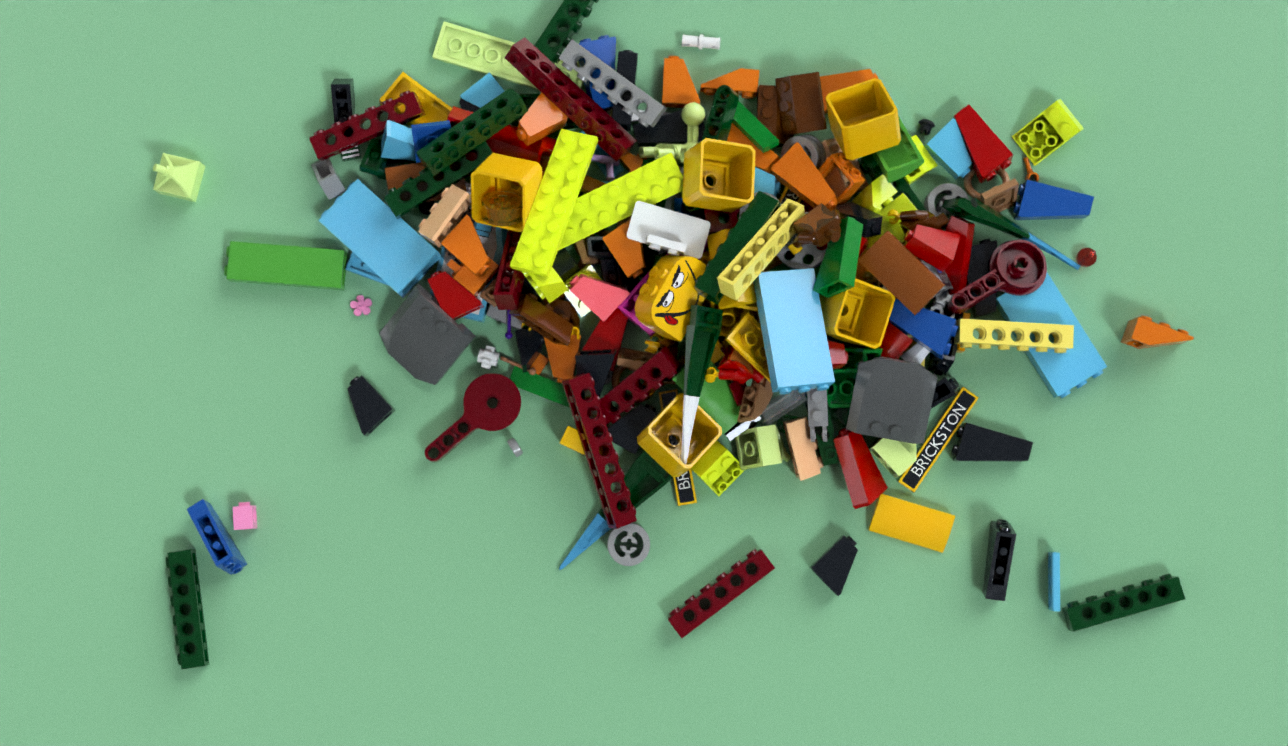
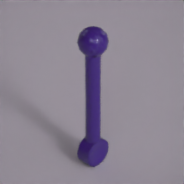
(508, 334)

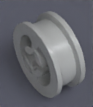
(811, 146)
(951, 190)
(627, 560)

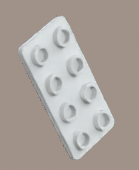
(668, 230)

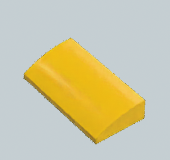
(434, 108)
(911, 523)

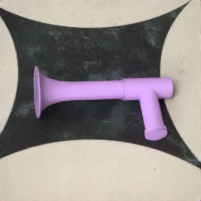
(609, 161)

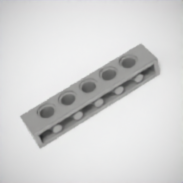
(574, 52)

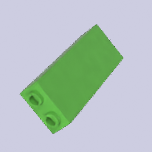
(286, 265)

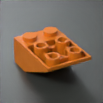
(1146, 334)

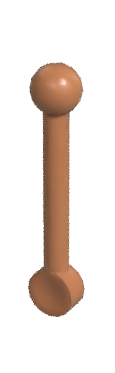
(532, 371)

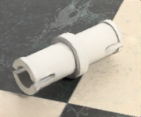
(701, 42)

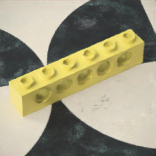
(760, 250)
(1062, 335)

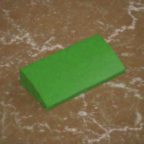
(900, 159)
(715, 399)

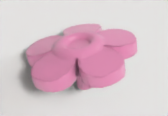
(361, 305)

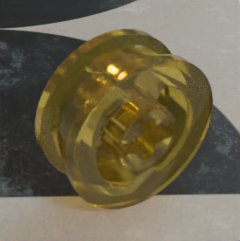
(502, 208)

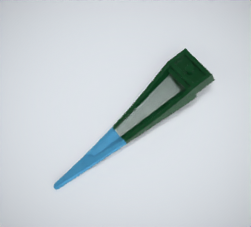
(983, 214)
(642, 480)

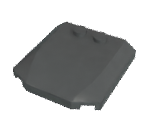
(424, 337)
(892, 400)

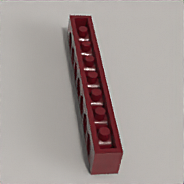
(570, 98)
(590, 443)

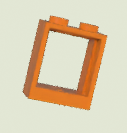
(848, 170)

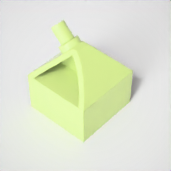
(178, 177)
(760, 447)
(894, 455)

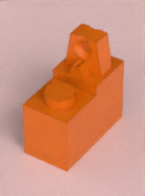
(469, 279)

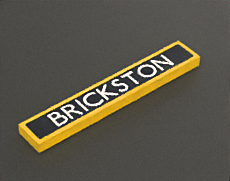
(938, 439)
(684, 484)

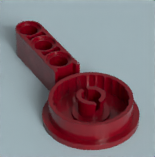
(1004, 275)
(479, 414)

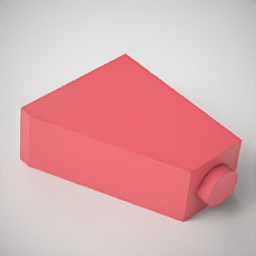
(598, 295)

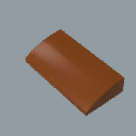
(397, 174)
(901, 272)

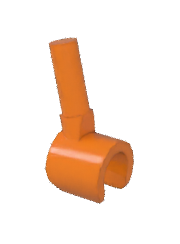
(1029, 170)

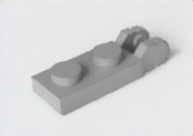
(817, 412)

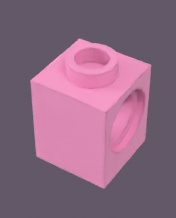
(244, 516)

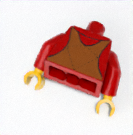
(733, 367)

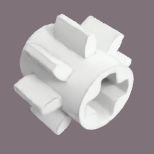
(488, 357)

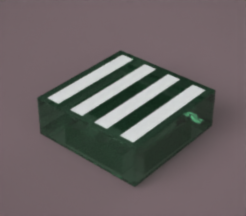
(351, 154)

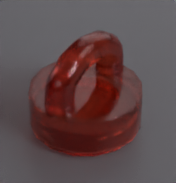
(1086, 257)

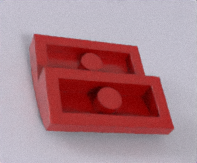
(894, 342)

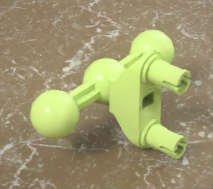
(693, 115)

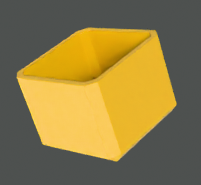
(863, 119)
(729, 166)
(497, 175)
(864, 314)
(669, 422)

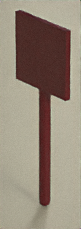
(736, 388)

